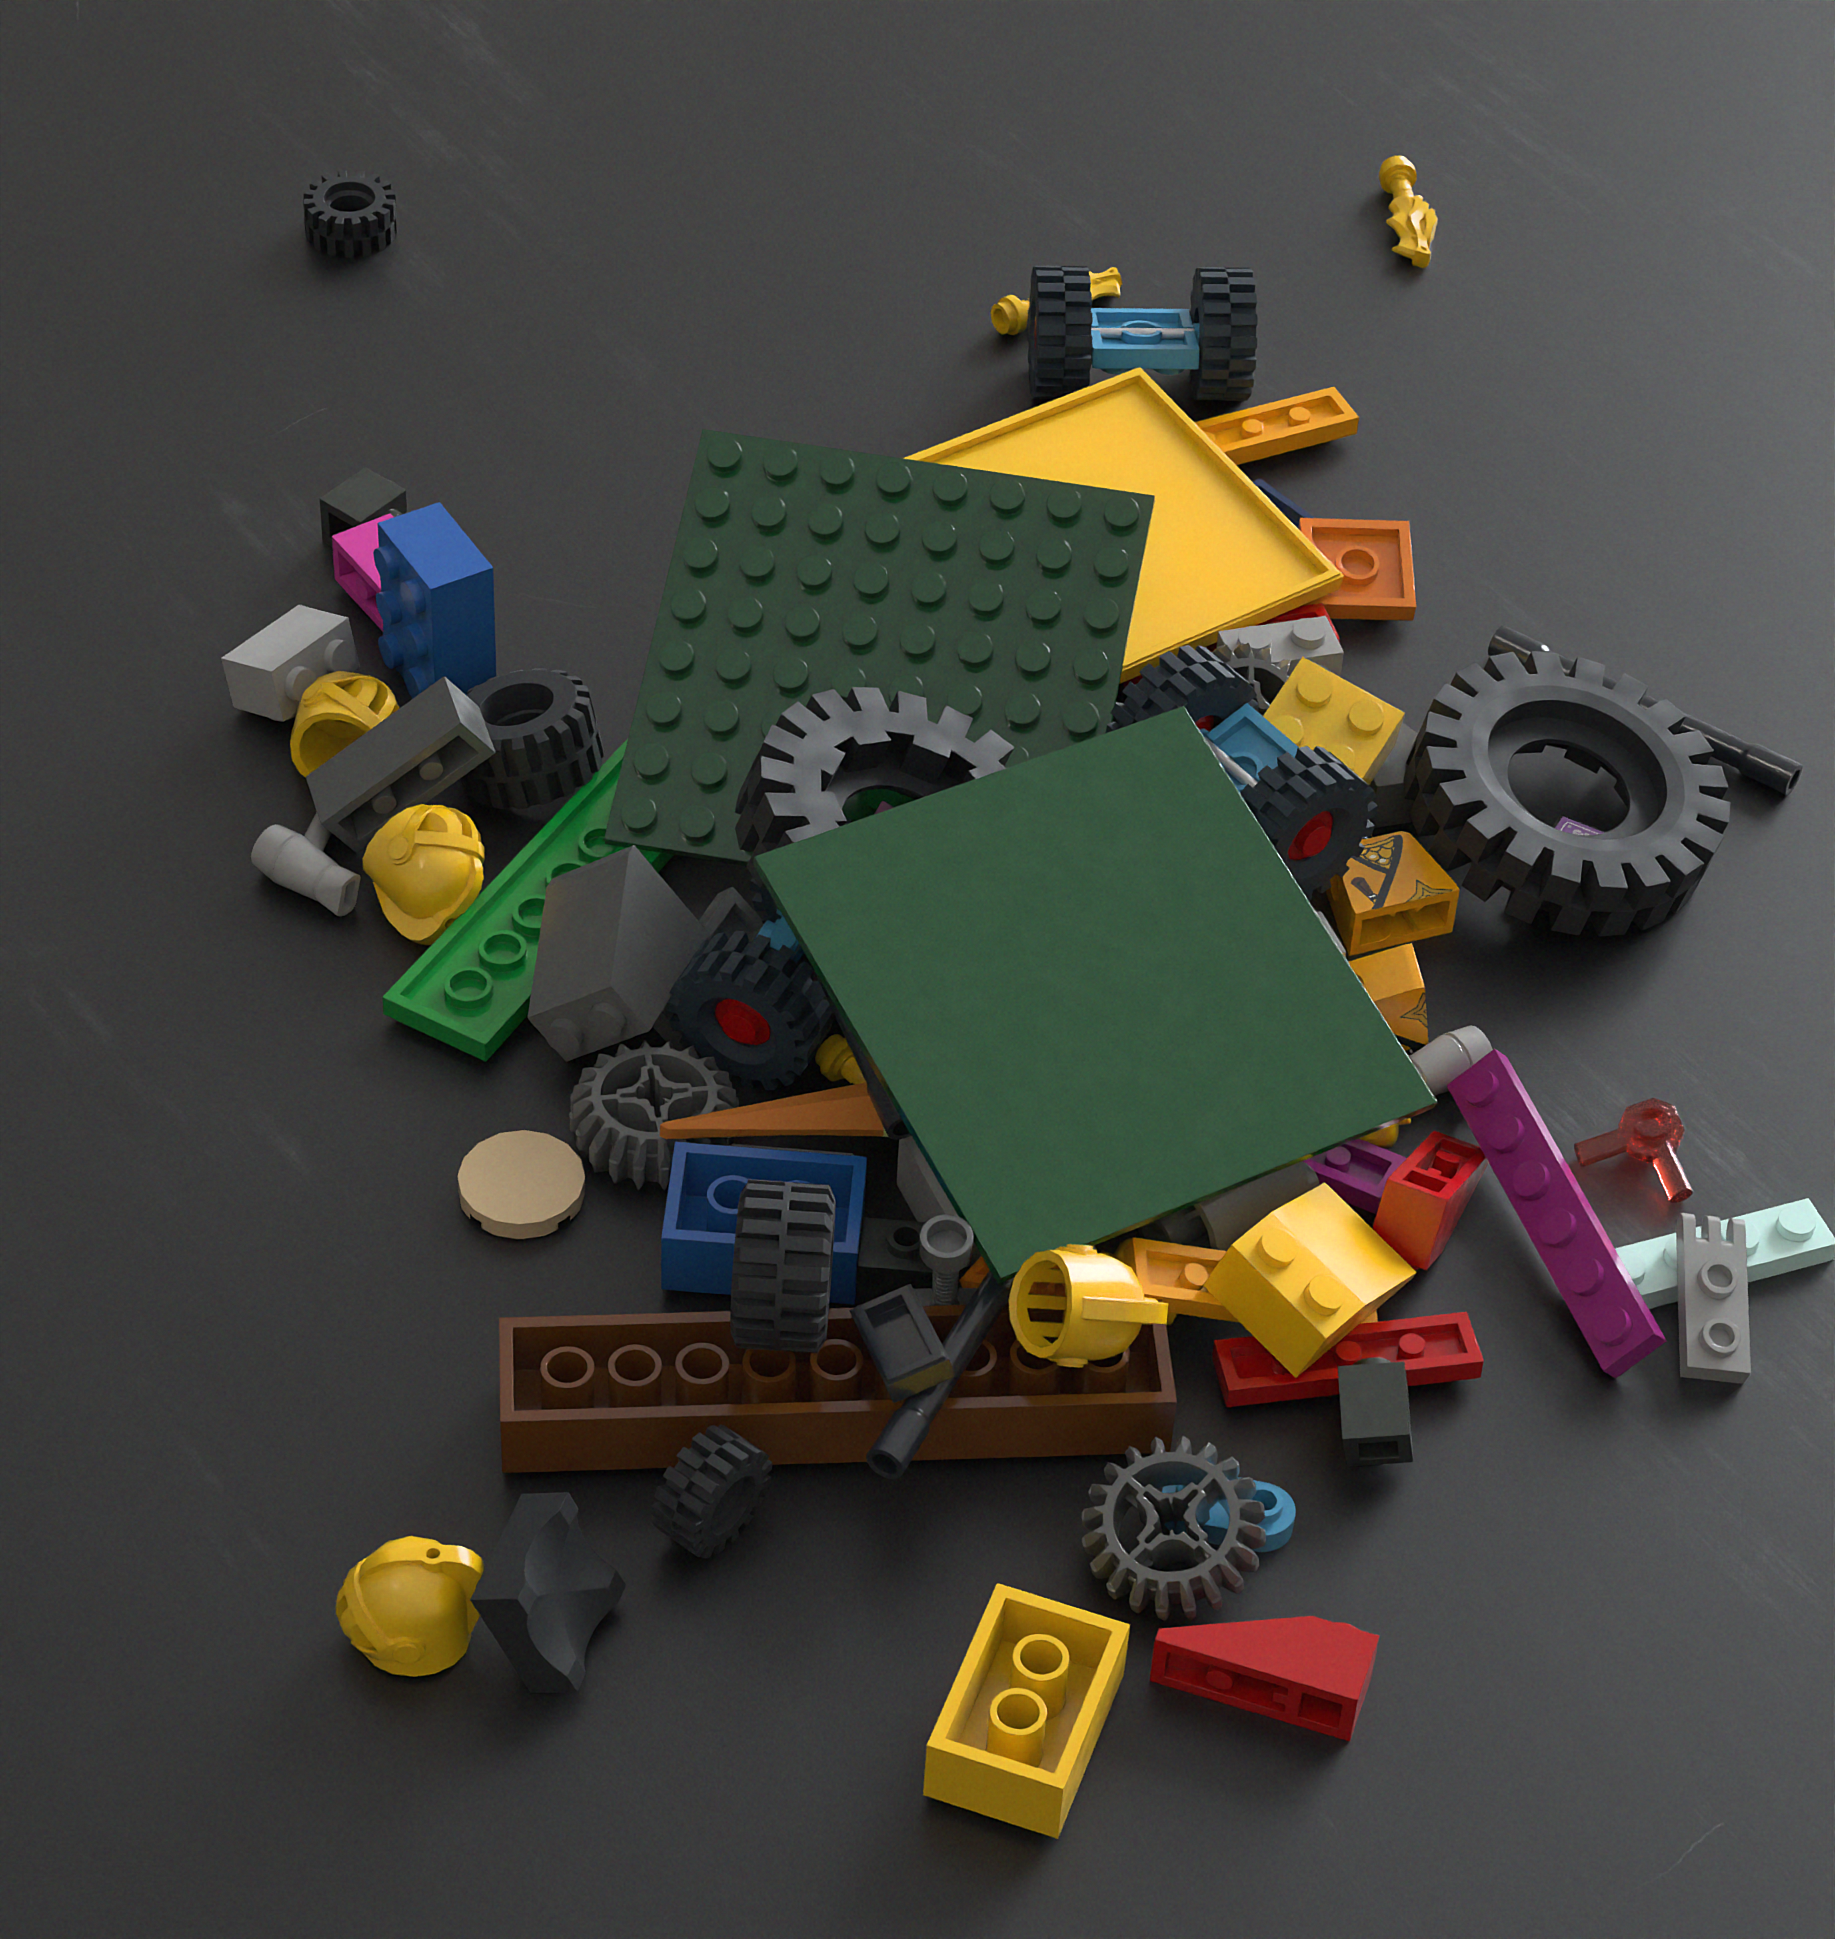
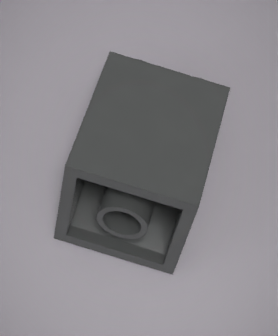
(608, 953)

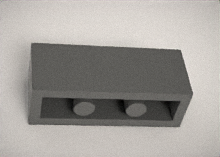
(400, 763)

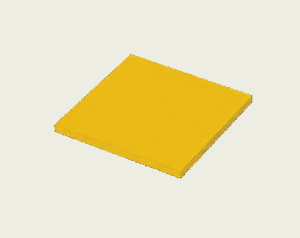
(1214, 542)

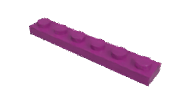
(1556, 1214)

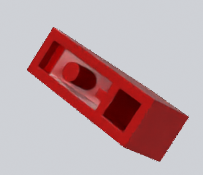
(1428, 1197)
(1279, 1668)

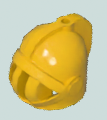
(335, 714)
(425, 869)
(1100, 1306)
(411, 1605)

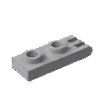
(1713, 1300)

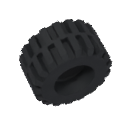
(541, 739)
(782, 1266)

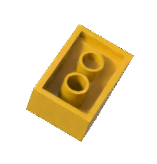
(1307, 1277)

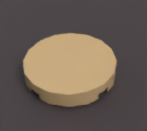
(521, 1184)

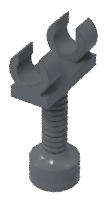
(946, 1249)

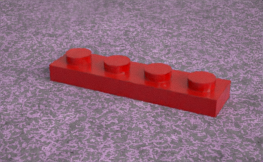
(1431, 1346)

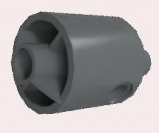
(1230, 1215)

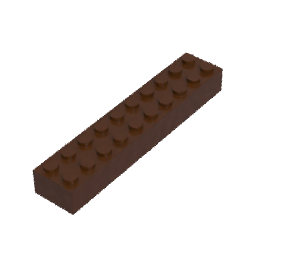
(646, 1384)

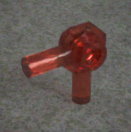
(1649, 1133)

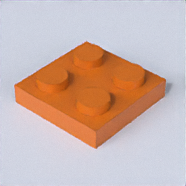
(1374, 563)

